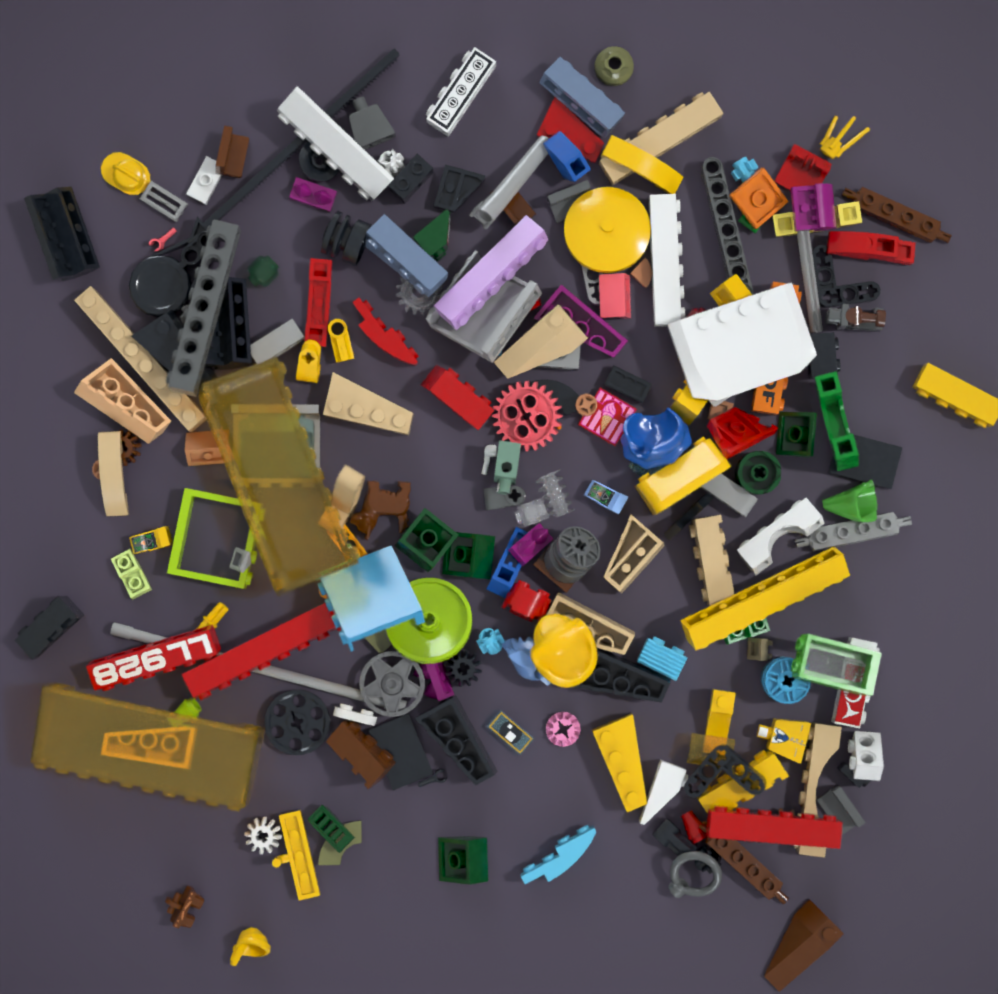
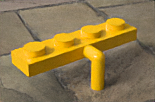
(298, 855)

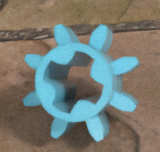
(744, 169)
(490, 641)

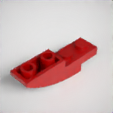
(871, 245)
(390, 341)

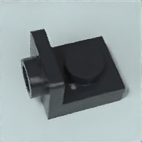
(844, 768)

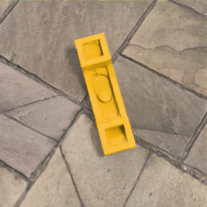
(643, 164)

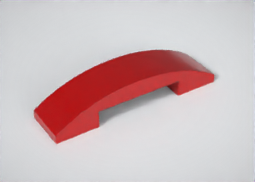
(319, 300)

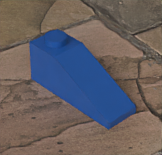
(507, 568)

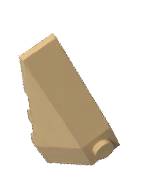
(545, 341)

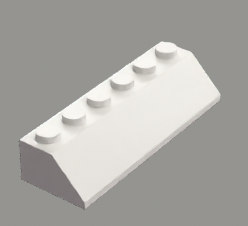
(334, 144)

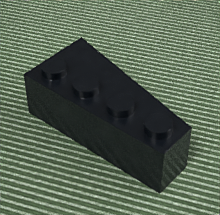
(625, 678)
(458, 738)

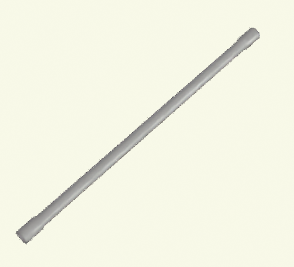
(130, 633)

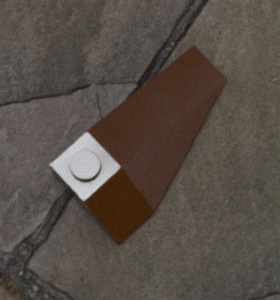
(803, 943)

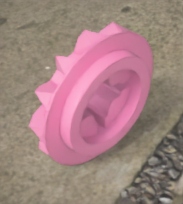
(553, 726)

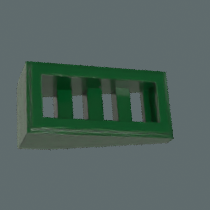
(319, 823)

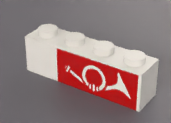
(850, 706)

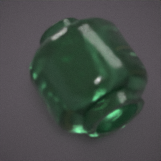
(262, 271)

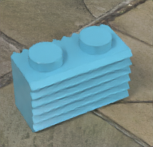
(662, 659)

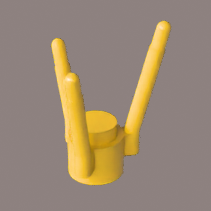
(831, 146)

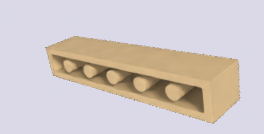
(668, 132)

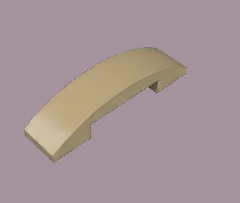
(112, 473)

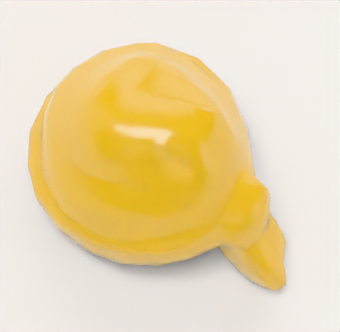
(250, 943)

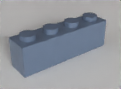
(582, 97)

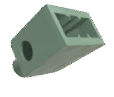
(508, 460)

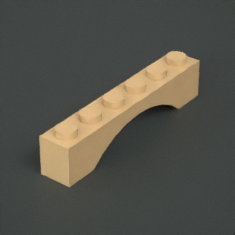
(823, 744)

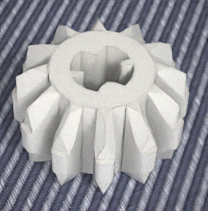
(261, 842)

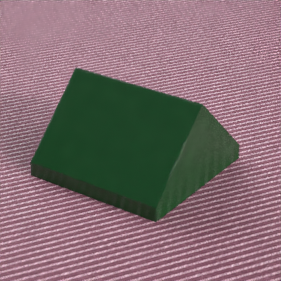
(796, 434)

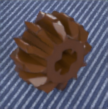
(130, 443)

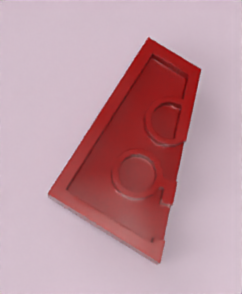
(562, 119)

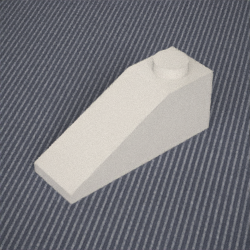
(664, 787)

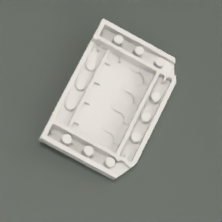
(743, 344)

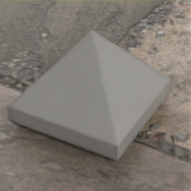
(241, 560)

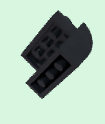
(62, 233)
(231, 337)

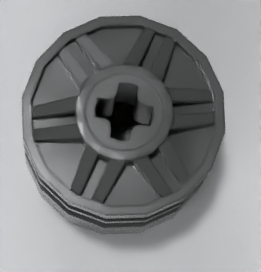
(572, 554)

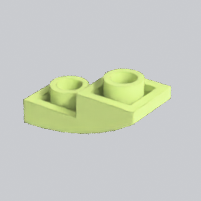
(131, 574)

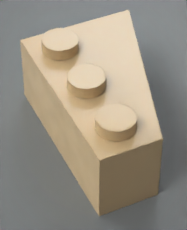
(632, 554)

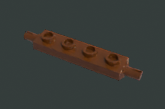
(897, 215)
(747, 866)

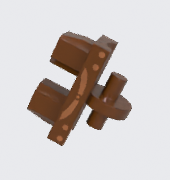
(180, 905)

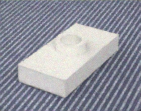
(205, 181)

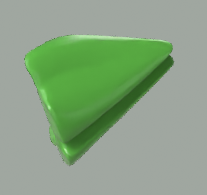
(855, 503)

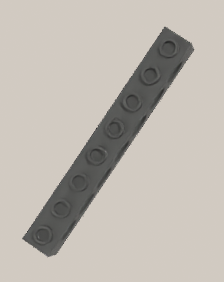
(217, 232)

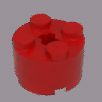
(527, 602)

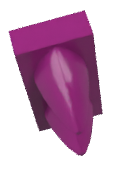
(313, 194)
(531, 544)
(440, 686)

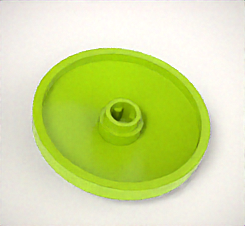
(445, 625)

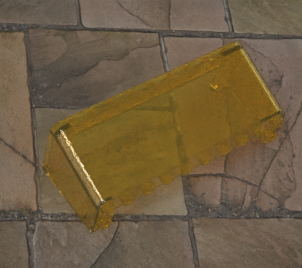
(276, 476)
(145, 747)

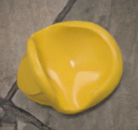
(563, 650)

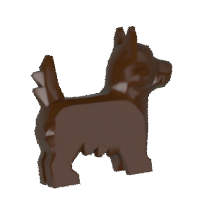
(382, 502)

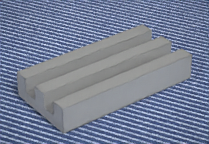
(179, 211)

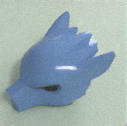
(519, 654)

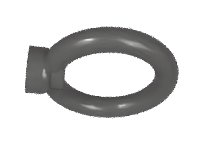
(679, 886)

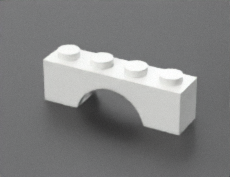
(801, 519)

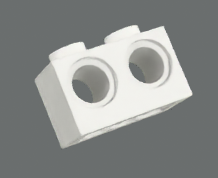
(866, 755)

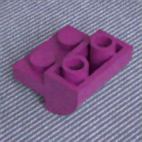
(813, 207)

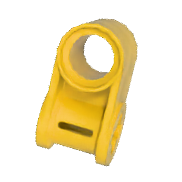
(309, 364)

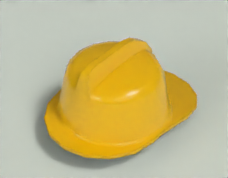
(125, 173)

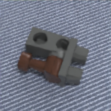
(855, 318)

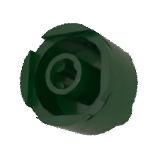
(770, 472)

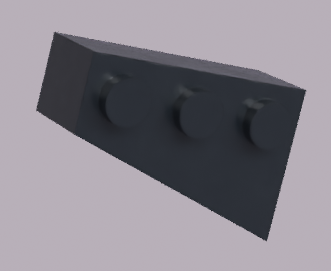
(48, 626)

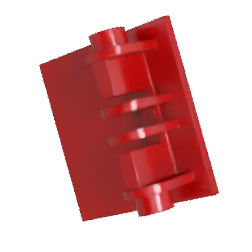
(802, 169)

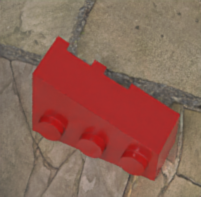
(458, 396)

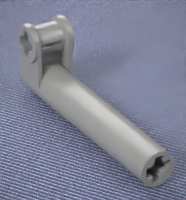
(494, 204)

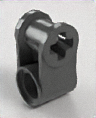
(498, 501)

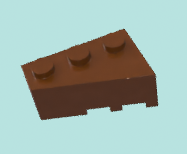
(361, 752)

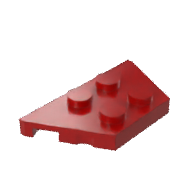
(737, 431)

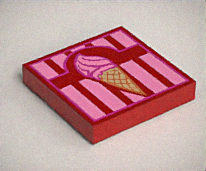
(608, 418)

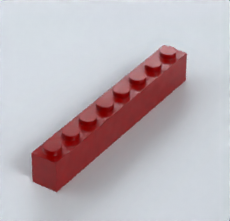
(260, 652)

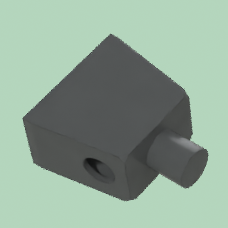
(369, 125)

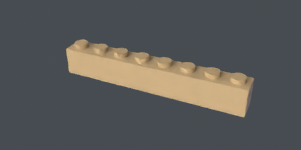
(139, 358)

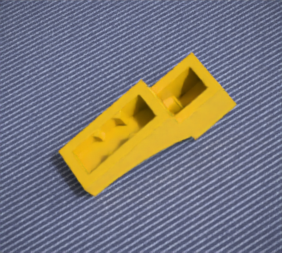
(720, 713)

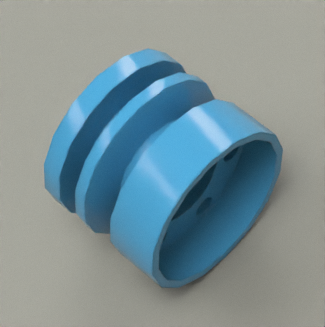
(772, 679)

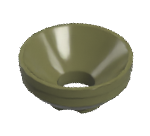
(610, 76)

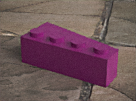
(599, 332)

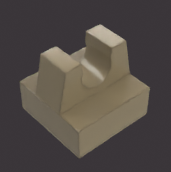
(758, 649)

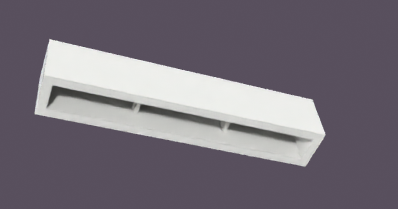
(665, 259)

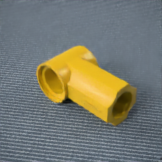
(341, 343)

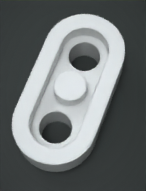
(346, 712)

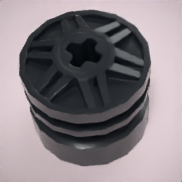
(345, 238)

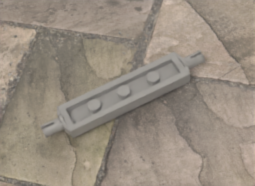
(853, 532)

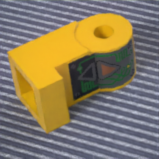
(151, 540)

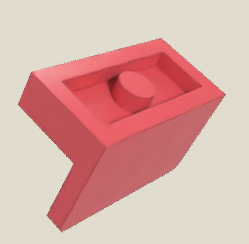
(615, 296)

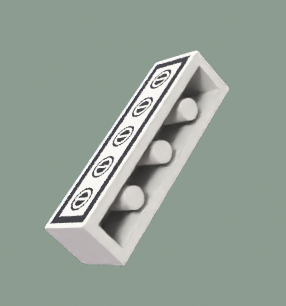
(461, 91)

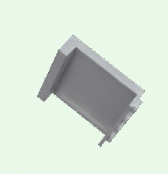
(496, 321)

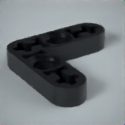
(831, 287)
(726, 765)

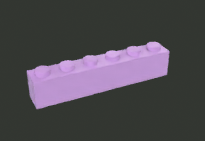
(491, 272)

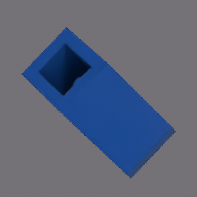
(566, 157)

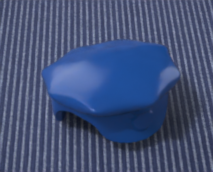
(654, 438)

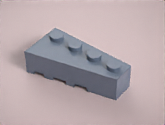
(405, 256)

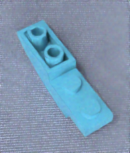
(568, 851)

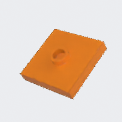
(758, 198)

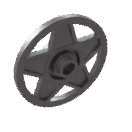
(391, 684)

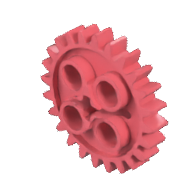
(544, 405)

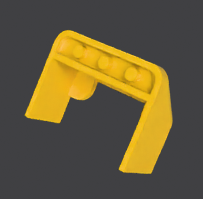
(682, 476)

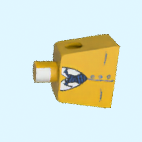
(786, 737)

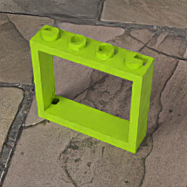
(180, 539)

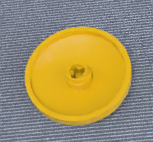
(607, 229)

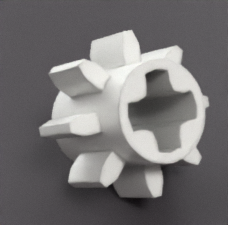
(391, 162)

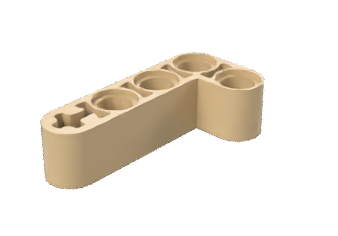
(347, 493)

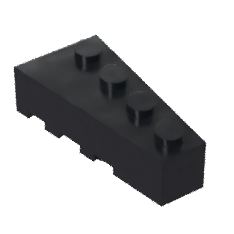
(161, 340)

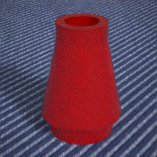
(692, 828)

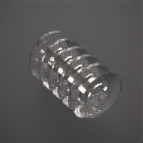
(554, 494)

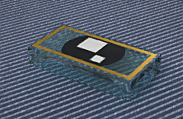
(510, 732)

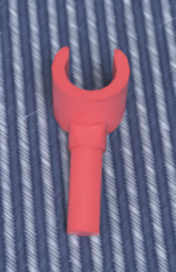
(162, 240)

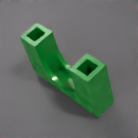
(835, 420)

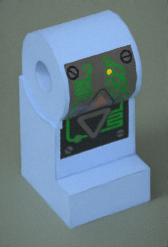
(606, 496)

